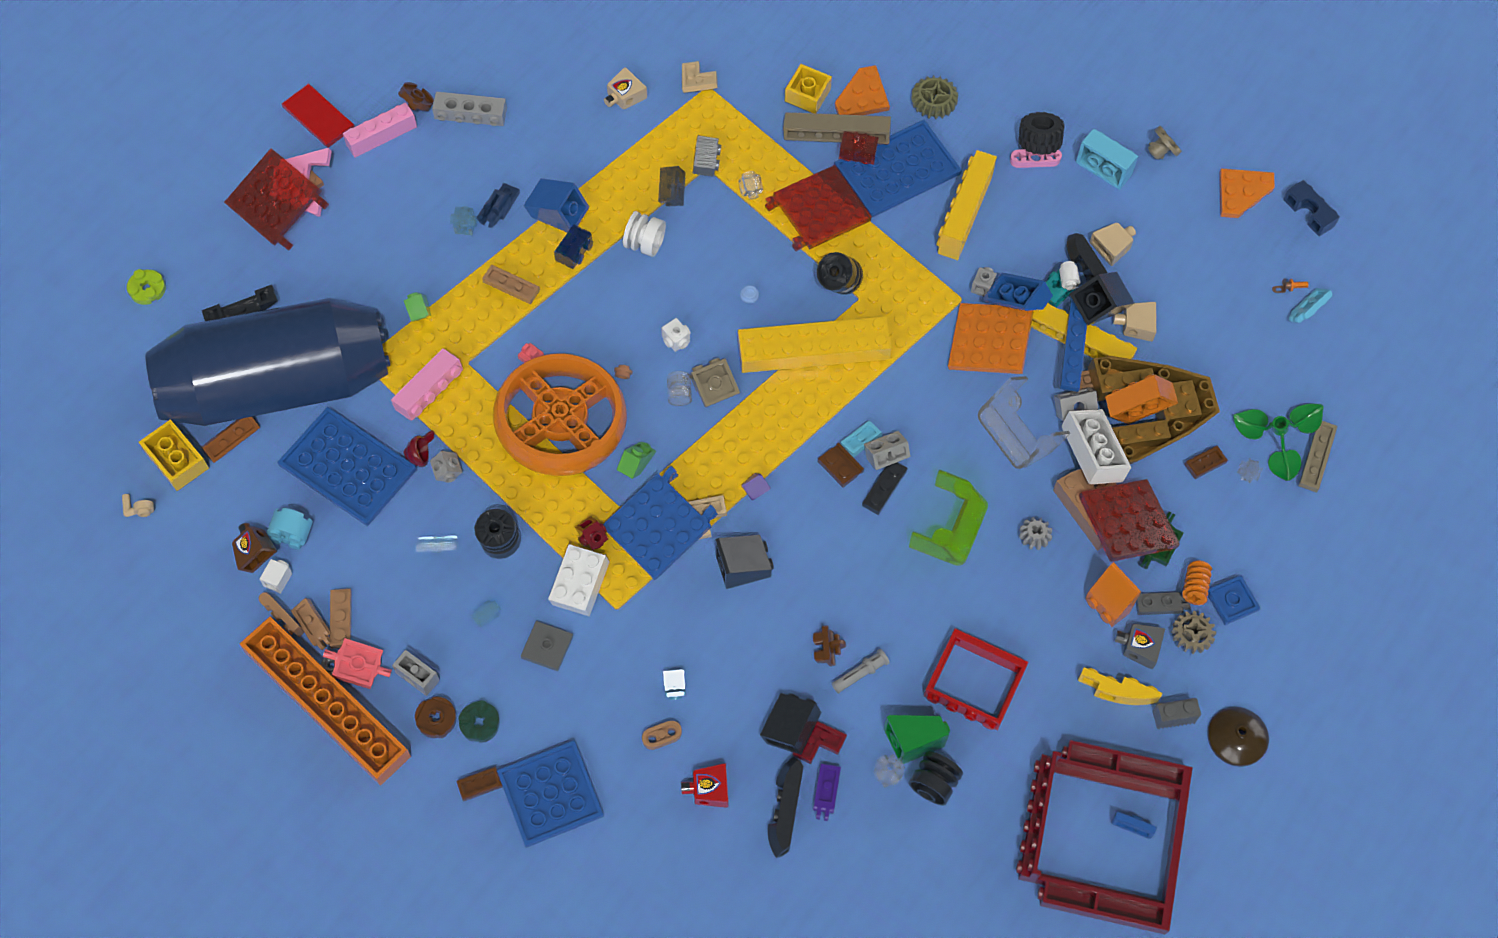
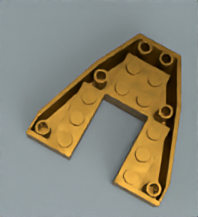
(1194, 407)

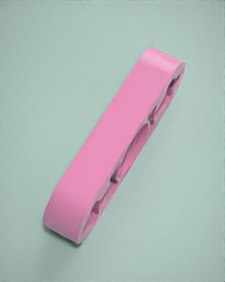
(1049, 162)

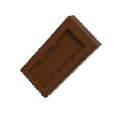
(1206, 462)
(479, 784)

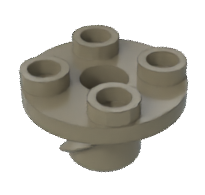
(1163, 145)

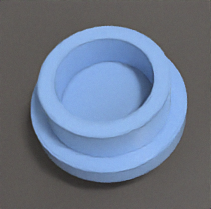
(749, 294)

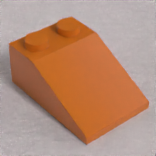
(1113, 595)

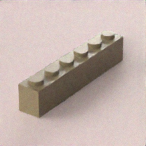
(832, 126)

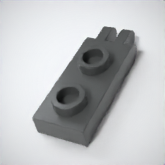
(1161, 603)

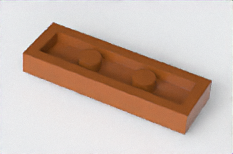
(229, 438)

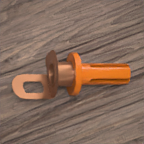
(1290, 285)

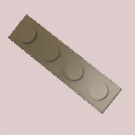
(1318, 457)

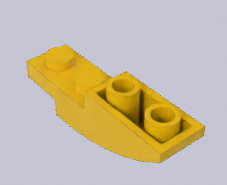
(1127, 692)

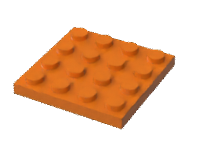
(990, 339)

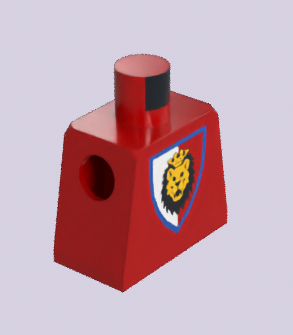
(708, 786)

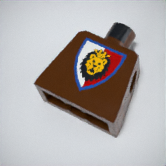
(252, 548)

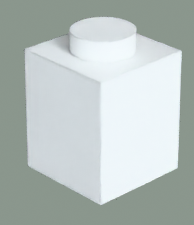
(276, 575)

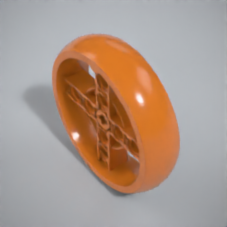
(559, 414)

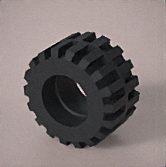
(1041, 133)

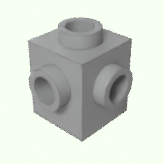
(446, 466)

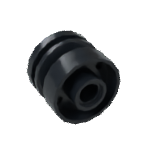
(839, 273)
(497, 533)
(935, 778)

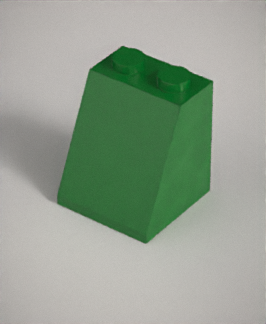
(915, 735)

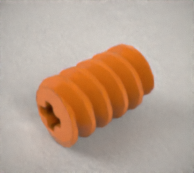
(1197, 582)

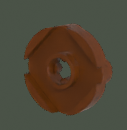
(415, 97)
(439, 728)

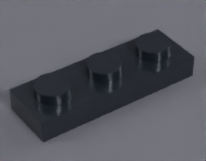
(884, 487)

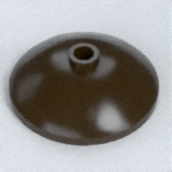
(1230, 744)

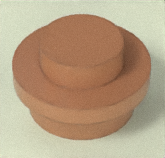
(623, 372)

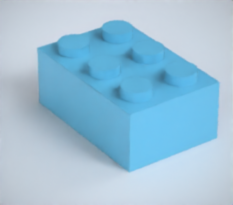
(1106, 159)

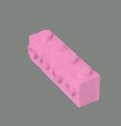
(379, 130)
(427, 384)

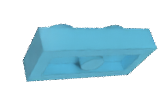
(855, 442)

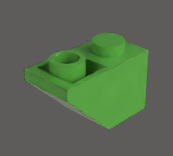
(417, 306)
(635, 459)

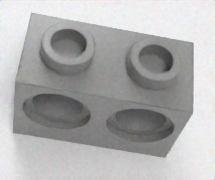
(887, 450)

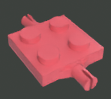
(357, 663)

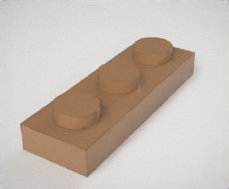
(511, 284)
(340, 616)

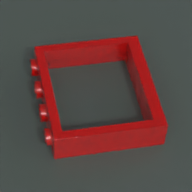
(988, 652)

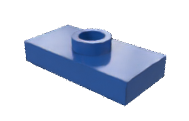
(1134, 824)

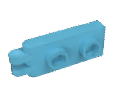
(1310, 305)

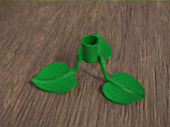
(1254, 422)

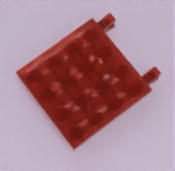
(274, 197)
(820, 207)

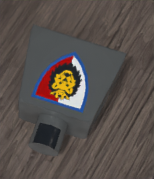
(1142, 644)

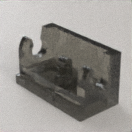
(672, 186)

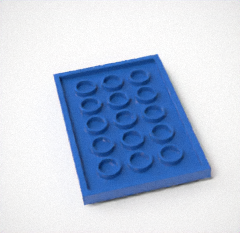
(901, 169)
(347, 466)

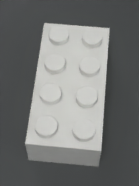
(1096, 446)

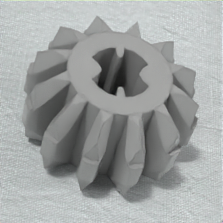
(1035, 533)

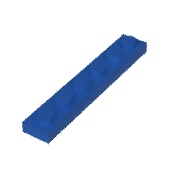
(1073, 350)

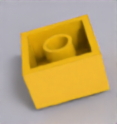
(808, 88)

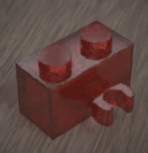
(858, 147)

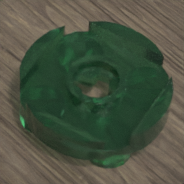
(479, 710)

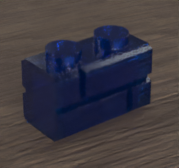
(573, 247)

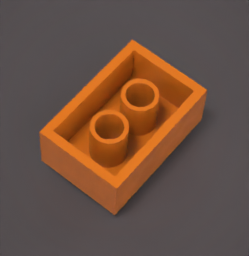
(1141, 399)

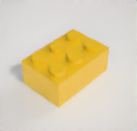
(173, 455)

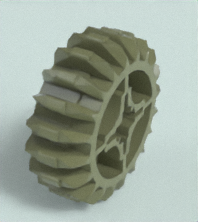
(944, 101)

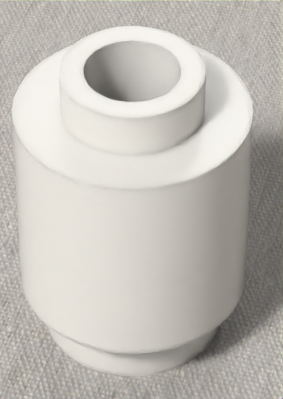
(1069, 275)

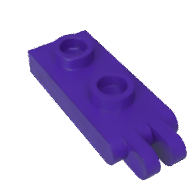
(826, 790)

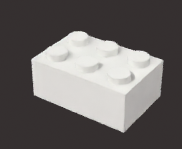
(579, 580)

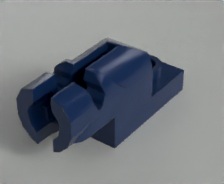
(498, 205)

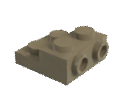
(714, 382)

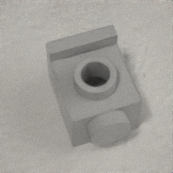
(983, 281)

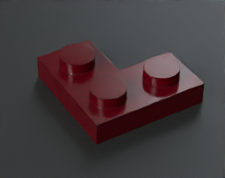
(823, 737)

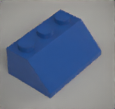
(1019, 292)

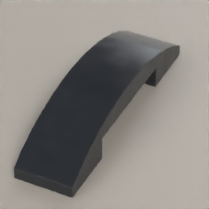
(262, 300)

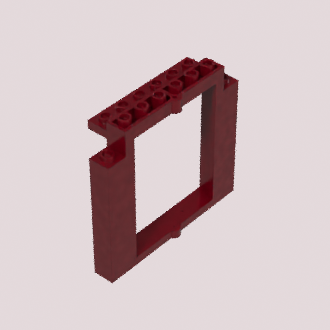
(1121, 771)

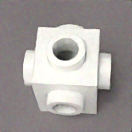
(676, 335)

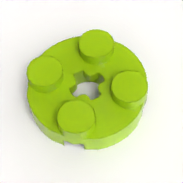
(141, 278)

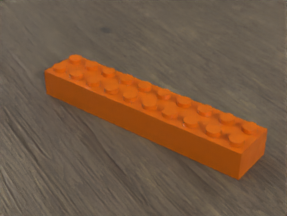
(325, 700)

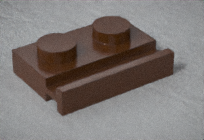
(840, 465)

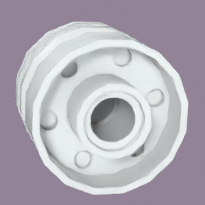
(644, 234)

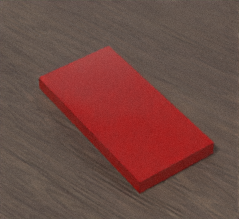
(317, 115)

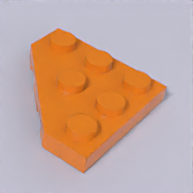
(863, 94)
(1242, 190)

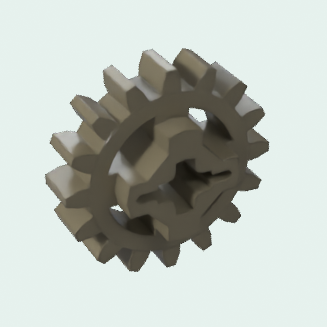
(1193, 632)

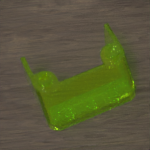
(955, 544)

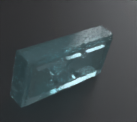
(436, 544)

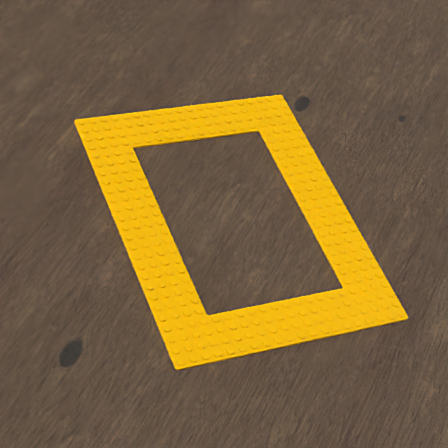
(751, 436)

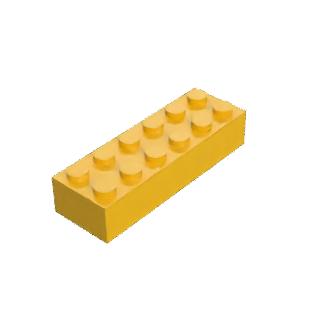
(966, 204)

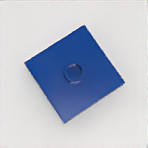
(1233, 600)

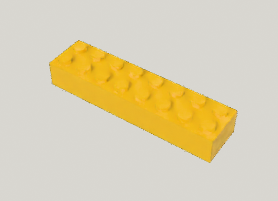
(814, 344)

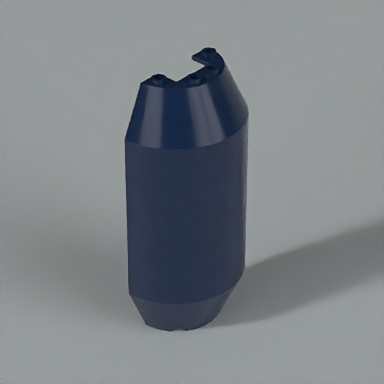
(266, 362)

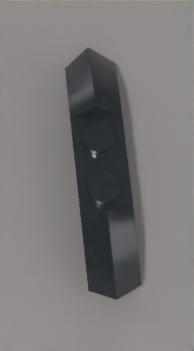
(1084, 256)
(781, 832)

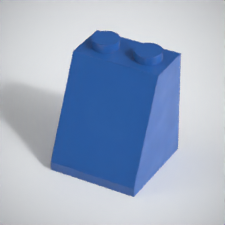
(557, 204)

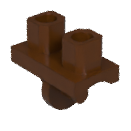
(831, 646)

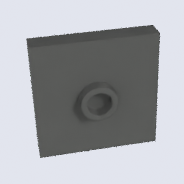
(547, 646)

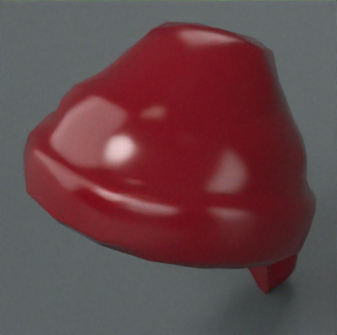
(417, 449)

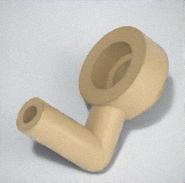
(141, 508)

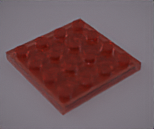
(1129, 520)

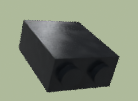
(791, 723)

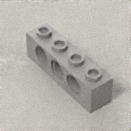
(469, 108)

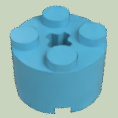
(289, 528)

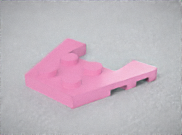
(303, 165)

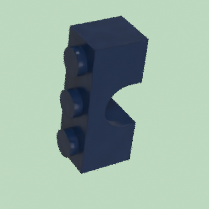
(1304, 196)

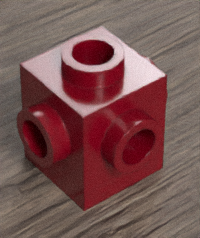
(591, 533)

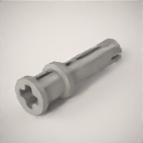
(868, 666)

